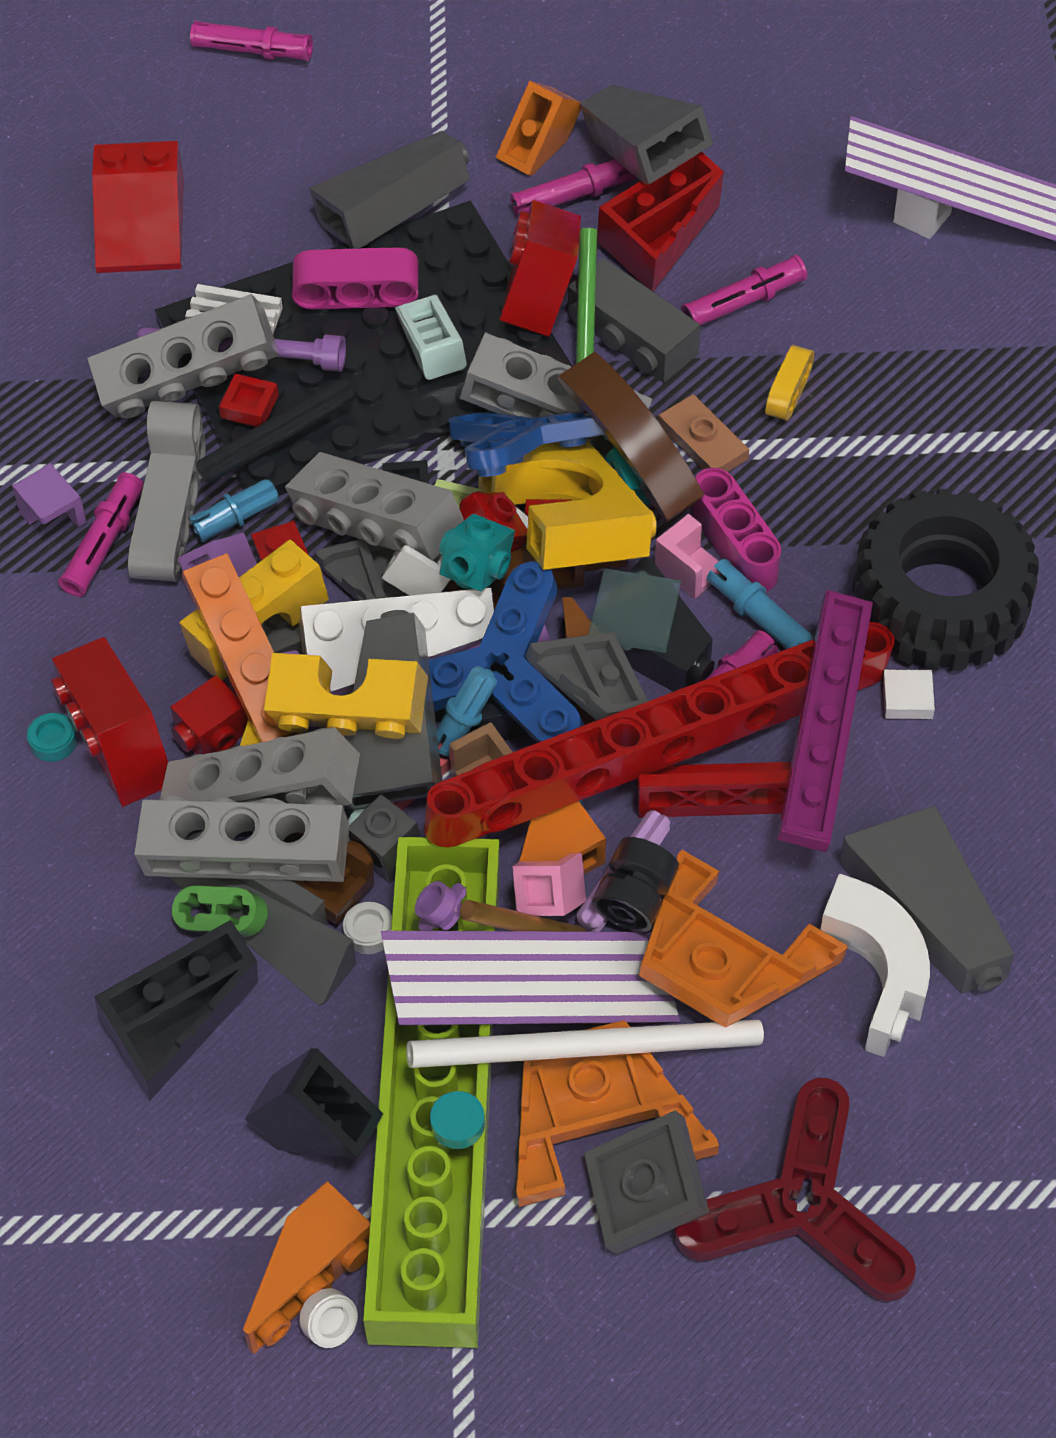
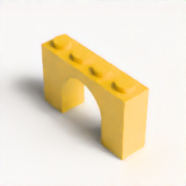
(599, 523)

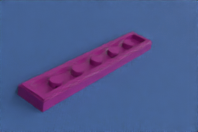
(825, 722)

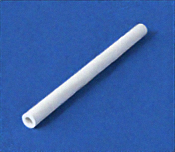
(582, 1043)

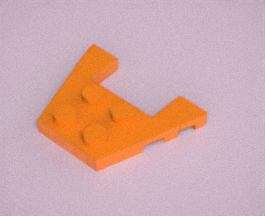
(718, 965)
(586, 1097)

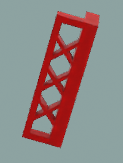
(714, 789)

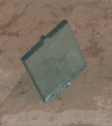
(636, 609)

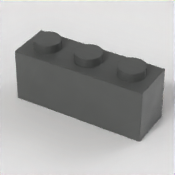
(639, 323)

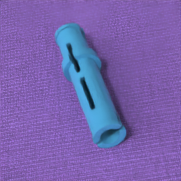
(752, 601)

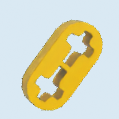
(789, 382)

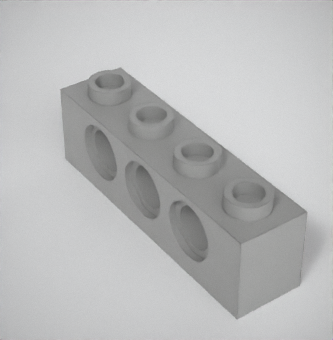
(119, 367)
(522, 384)
(373, 504)
(285, 769)
(264, 855)

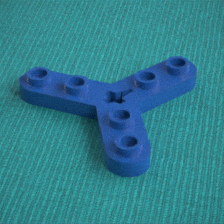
(504, 439)
(513, 626)

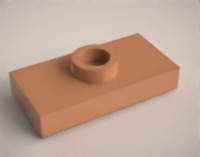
(703, 435)

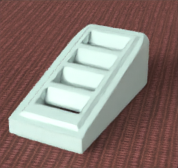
(432, 340)

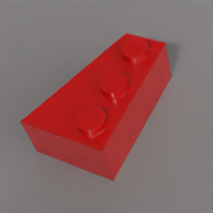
(657, 221)
(543, 262)
(112, 719)

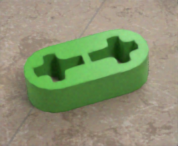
(220, 900)

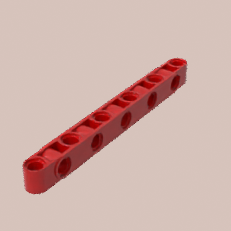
(631, 743)

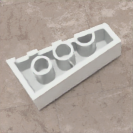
(337, 629)

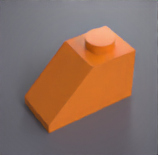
(538, 127)
(562, 833)

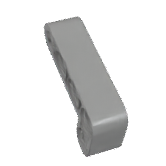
(168, 491)

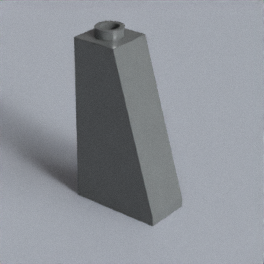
(645, 130)
(389, 188)
(407, 765)
(928, 877)

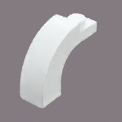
(893, 945)

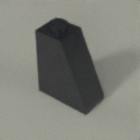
(688, 647)
(314, 1109)

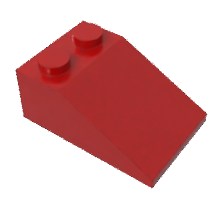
(137, 206)

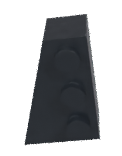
(177, 1003)

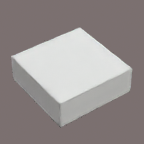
(908, 694)

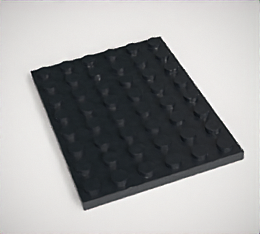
(393, 398)

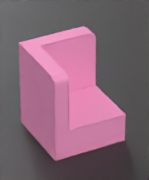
(682, 558)
(549, 886)

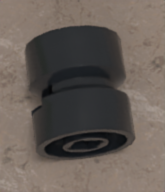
(637, 880)

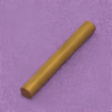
(511, 919)

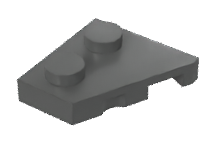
(359, 569)
(589, 672)

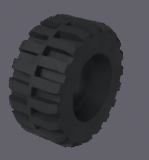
(954, 533)

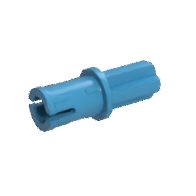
(233, 510)
(466, 707)

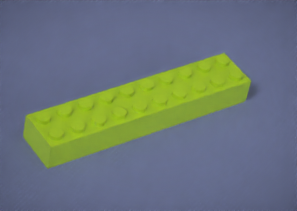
(427, 1195)

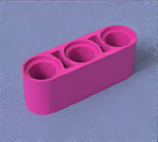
(354, 278)
(736, 528)

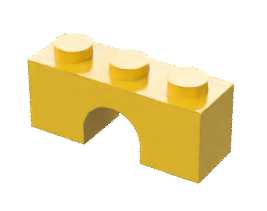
(274, 586)
(386, 702)

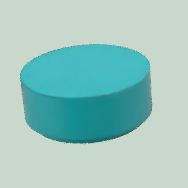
(52, 737)
(457, 1119)

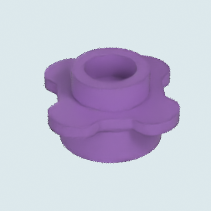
(439, 905)

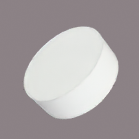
(364, 926)
(328, 1318)

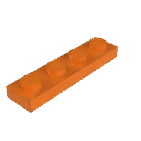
(236, 638)

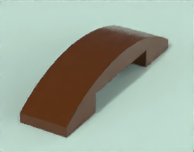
(634, 433)

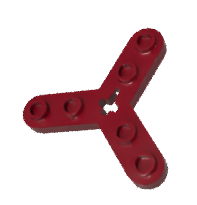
(833, 1228)

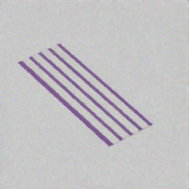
(951, 178)
(522, 978)

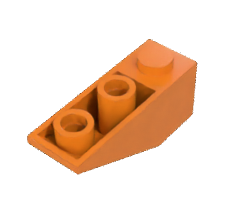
(312, 1252)

